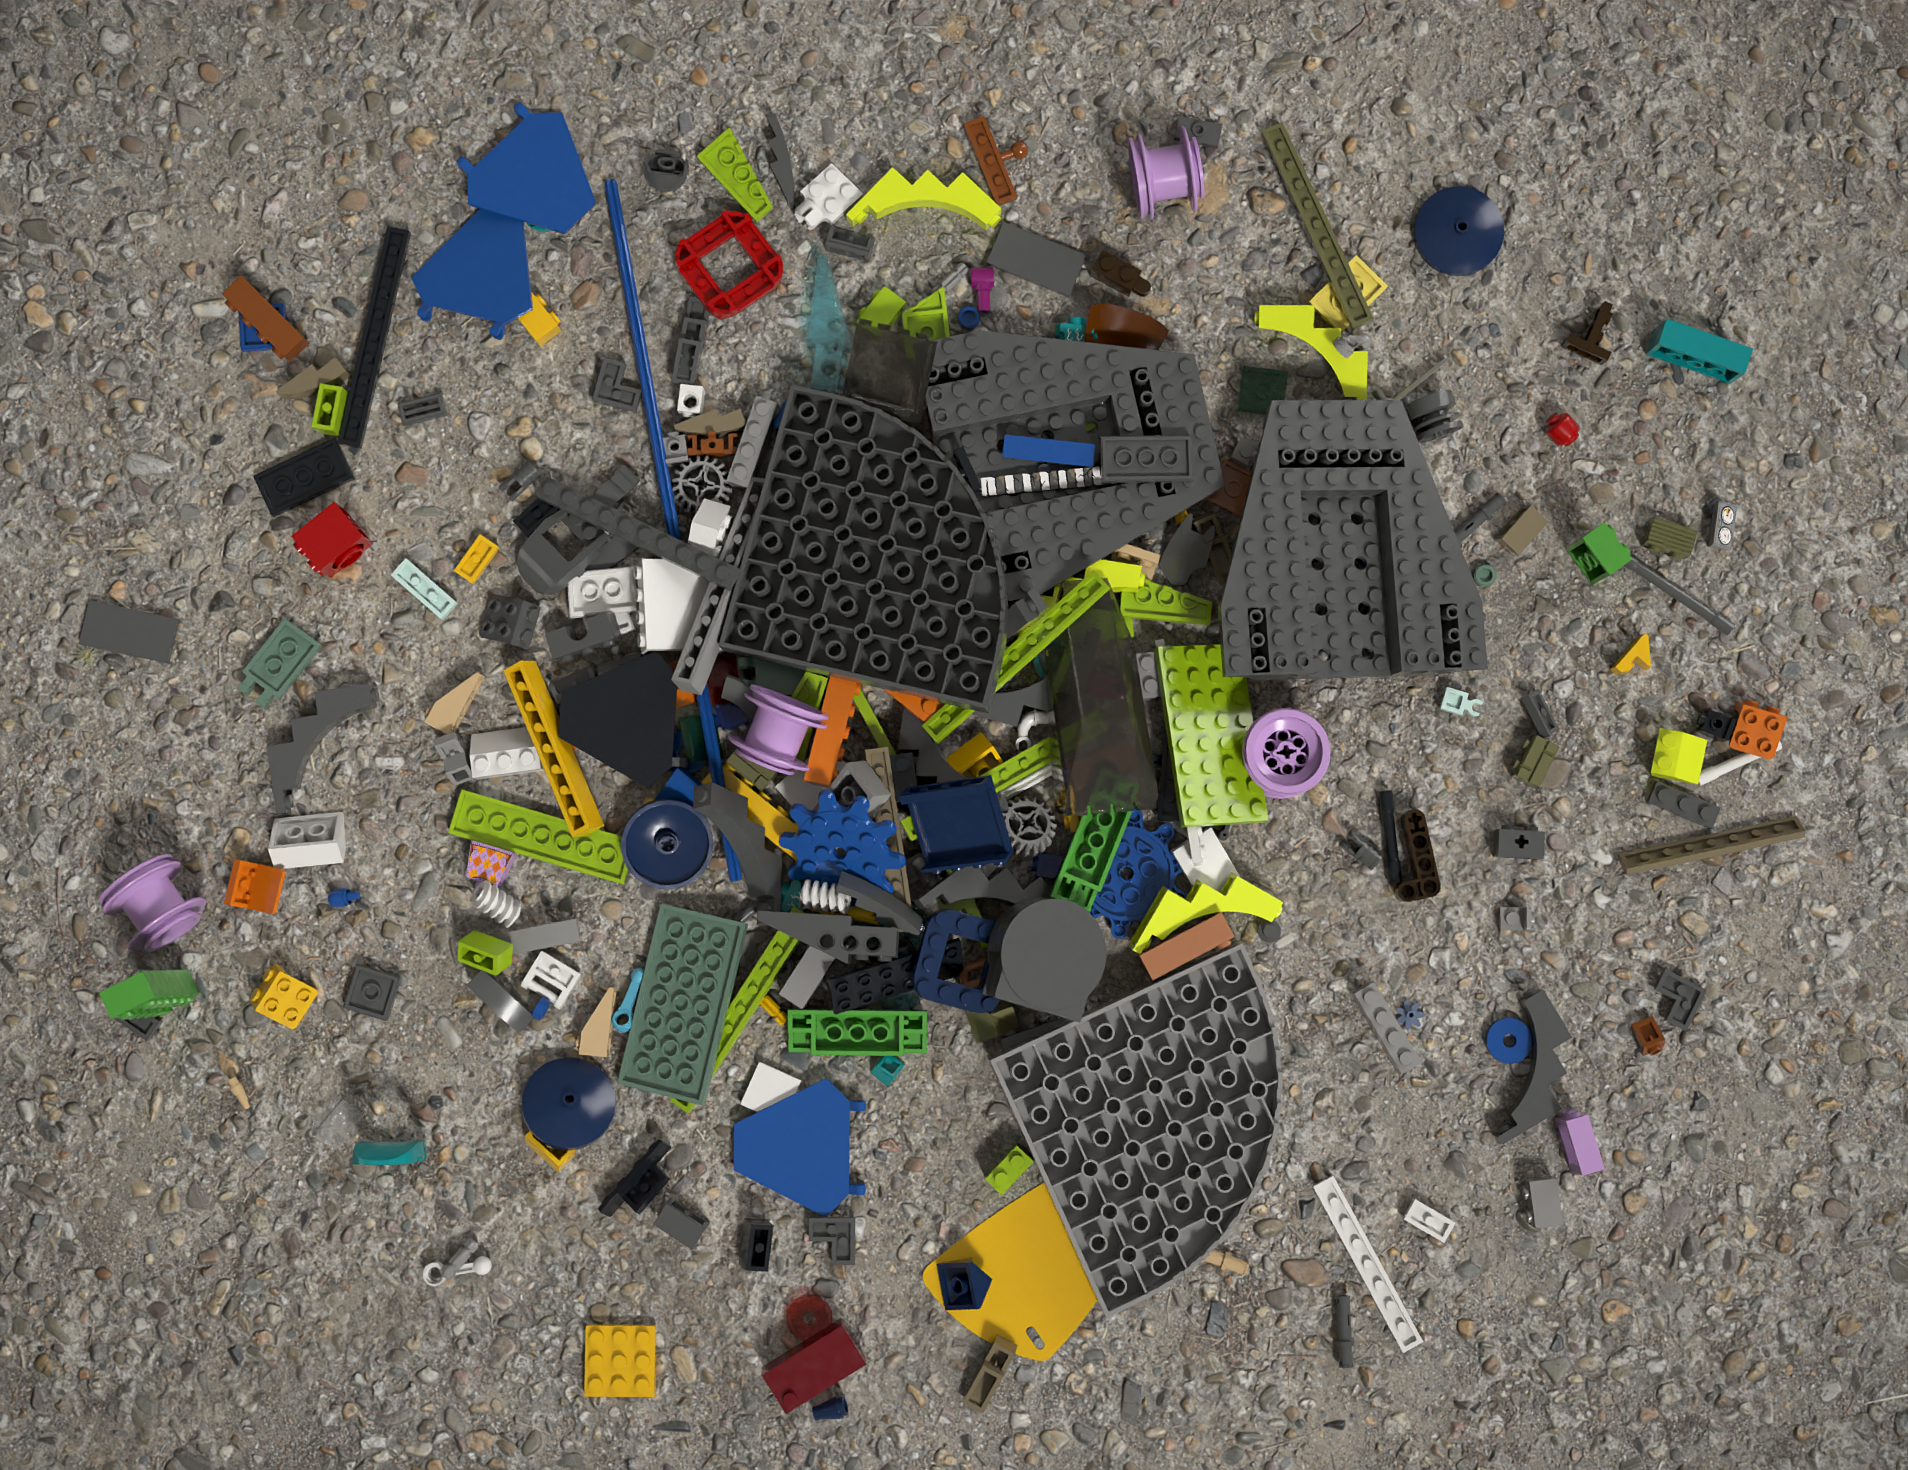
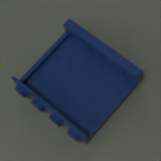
(958, 824)

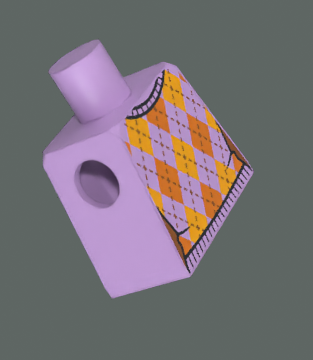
(488, 863)

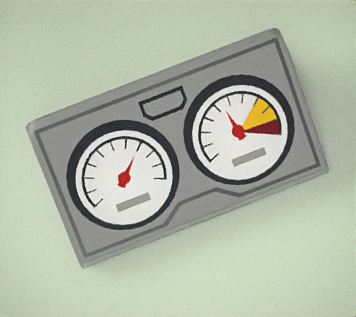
(1722, 526)

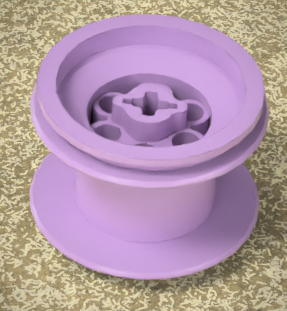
(1165, 173)
(777, 730)
(1313, 749)
(152, 903)

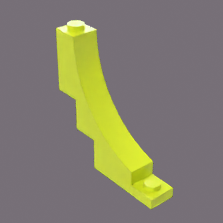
(896, 193)
(1299, 322)
(1120, 576)
(1172, 910)

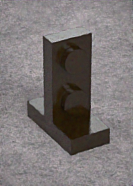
(1587, 347)

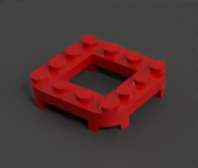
(711, 237)

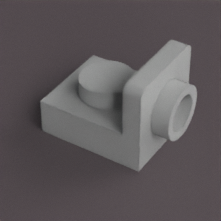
(1515, 918)

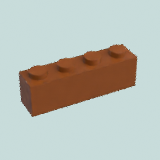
(264, 318)

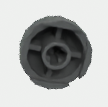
(665, 170)

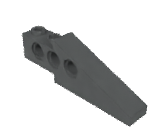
(813, 927)

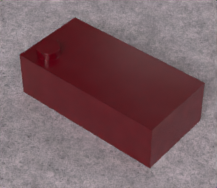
(813, 1366)

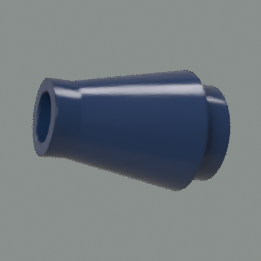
(831, 1409)

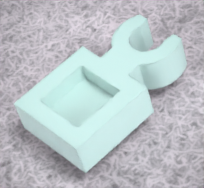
(1456, 702)

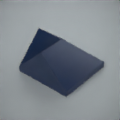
(963, 1284)

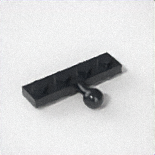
(1167, 796)

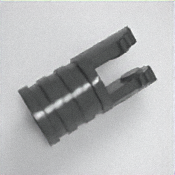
(524, 476)
(1366, 853)

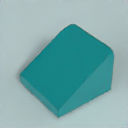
(887, 1069)

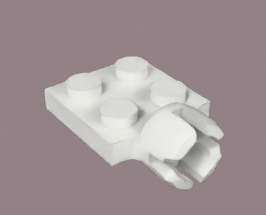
(826, 198)

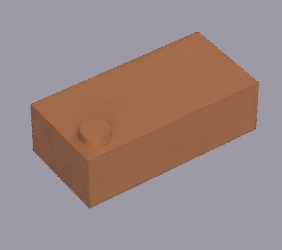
(1186, 946)

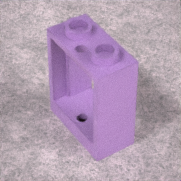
(1579, 1142)

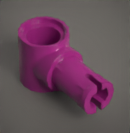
(982, 281)

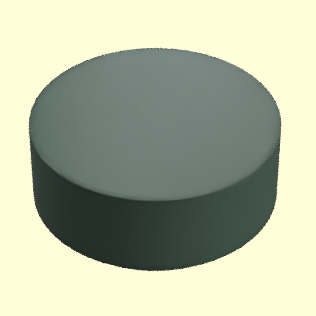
(1484, 575)

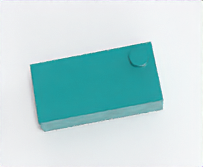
(1699, 351)

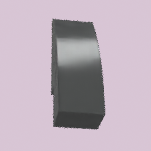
(501, 1000)

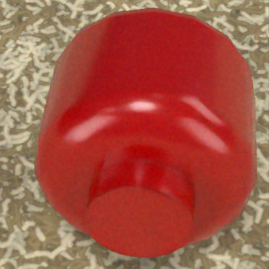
(1562, 429)

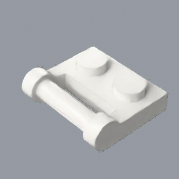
(555, 973)

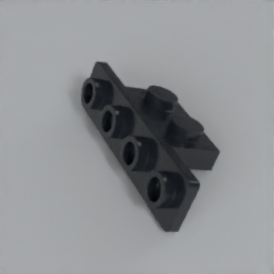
(640, 1184)

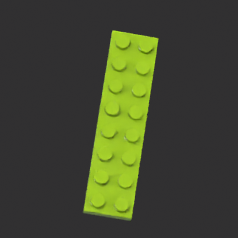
(537, 836)

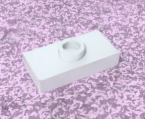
(1428, 1220)

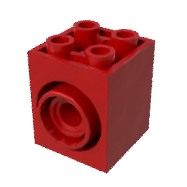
(331, 541)

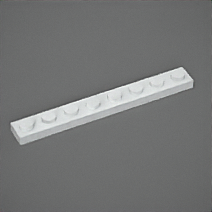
(1367, 1264)

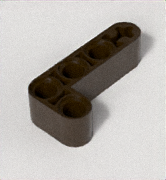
(1415, 855)

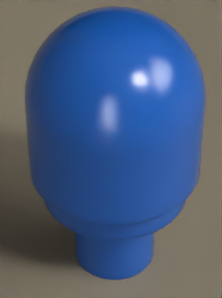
(342, 897)

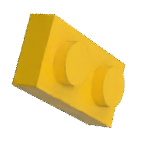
(476, 559)

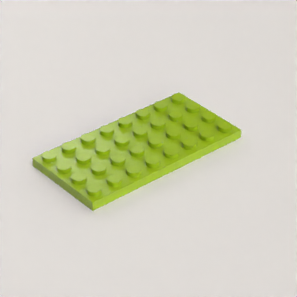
(1205, 737)

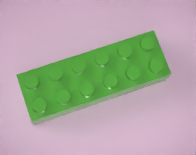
(149, 994)

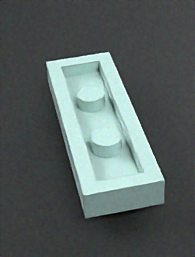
(424, 589)

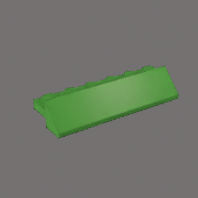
(1090, 857)
(857, 1032)

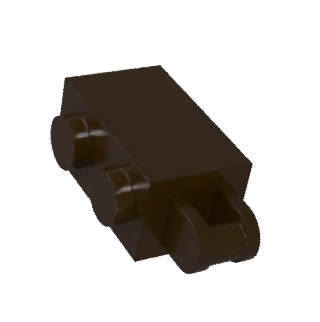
(1119, 275)

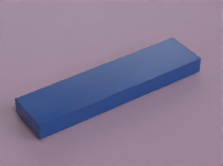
(1048, 450)

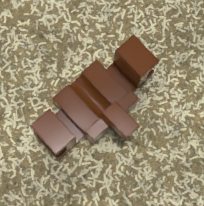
(716, 452)

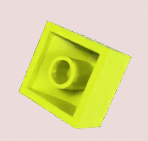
(1678, 756)

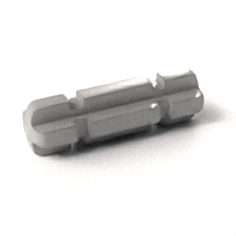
(952, 278)
(459, 1259)

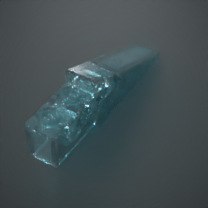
(824, 311)

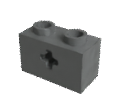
(1532, 846)

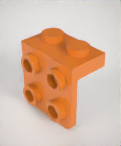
(1757, 729)
(255, 886)

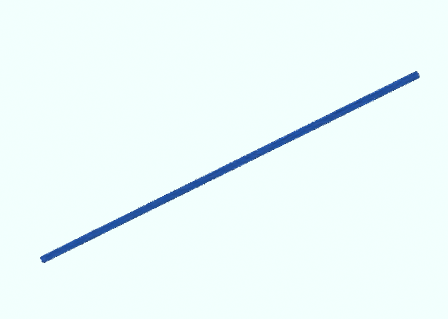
(662, 472)

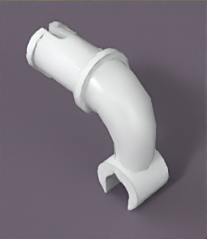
(1030, 719)

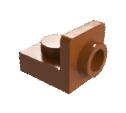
(1648, 1036)

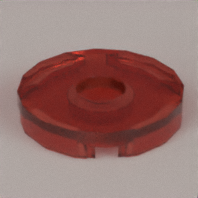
(804, 1304)

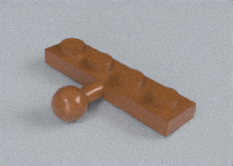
(992, 161)

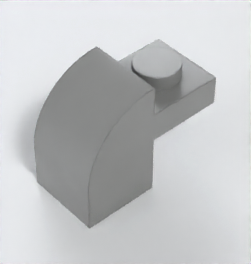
(454, 757)

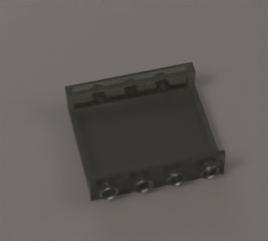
(889, 369)

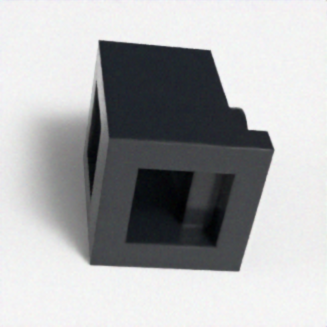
(1706, 727)

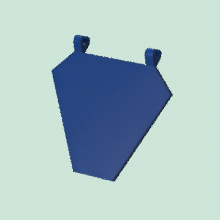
(532, 174)
(479, 273)
(801, 1147)

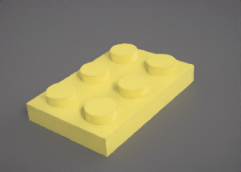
(1327, 304)

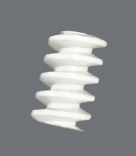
(824, 898)
(497, 902)

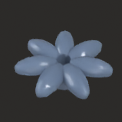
(1405, 1015)

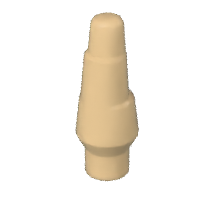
(237, 1089)

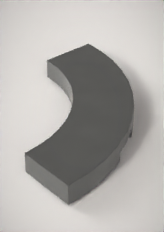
(734, 692)

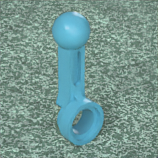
(629, 1001)

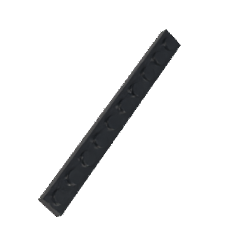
(374, 337)

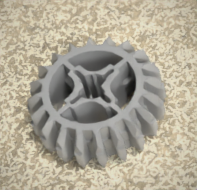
(703, 476)
(1036, 811)

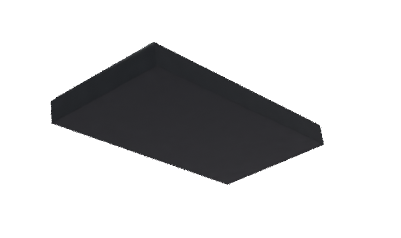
(304, 477)

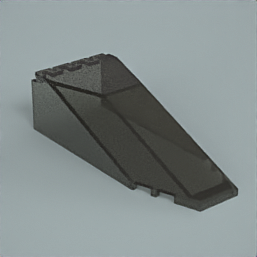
(1097, 714)

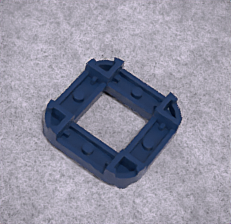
(930, 956)

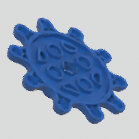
(846, 828)
(1152, 868)

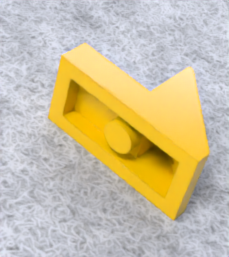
(1637, 652)

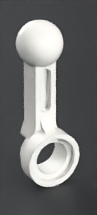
(481, 1266)

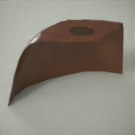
(1124, 327)

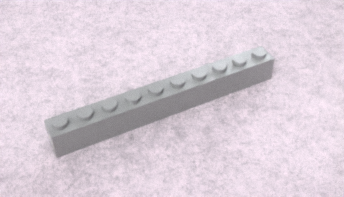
(703, 640)

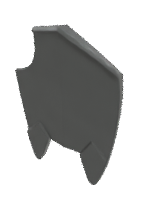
(1186, 552)

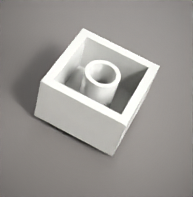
(709, 527)

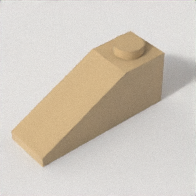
(450, 709)
(597, 1033)

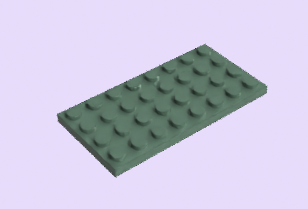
(682, 1004)

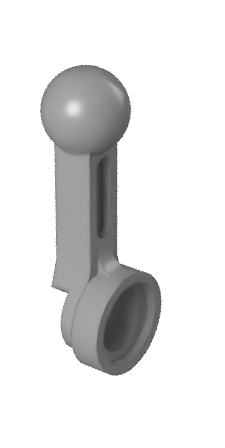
(1346, 345)

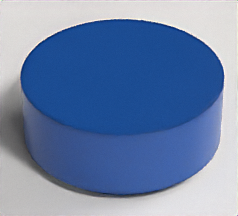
(968, 317)
(541, 1008)

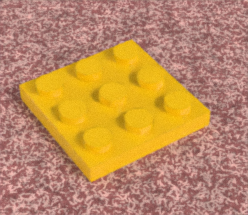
(620, 1360)

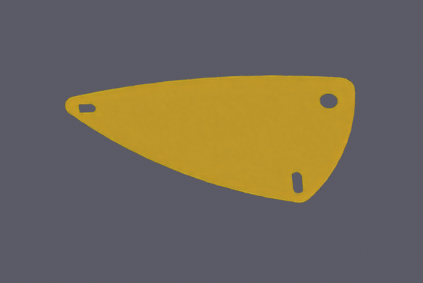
(1032, 1276)

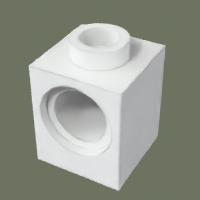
(690, 392)

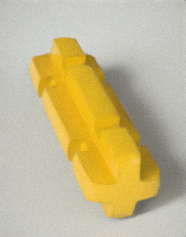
(774, 1010)

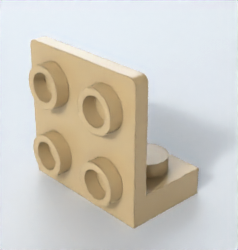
(1137, 556)

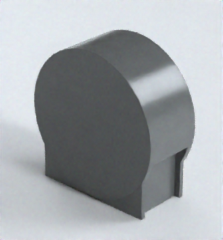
(1046, 957)

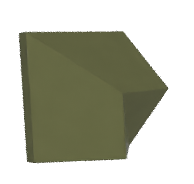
(993, 1023)

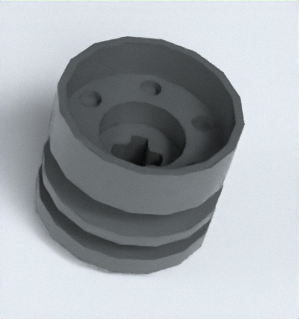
(1434, 416)

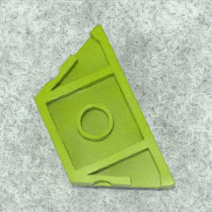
(928, 316)

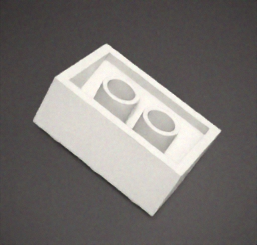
(503, 754)
(308, 840)

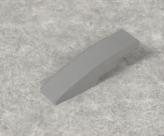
(542, 936)

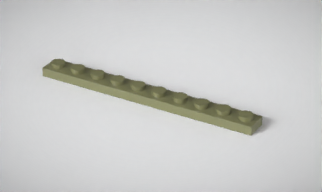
(1317, 226)

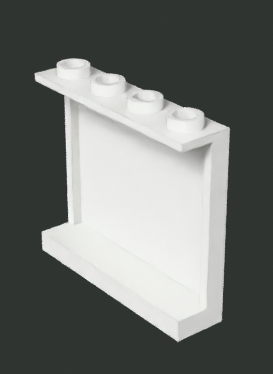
(667, 604)

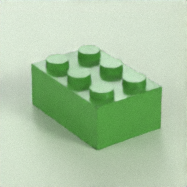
(1599, 553)

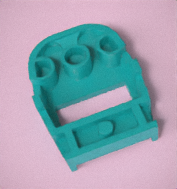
(388, 1153)

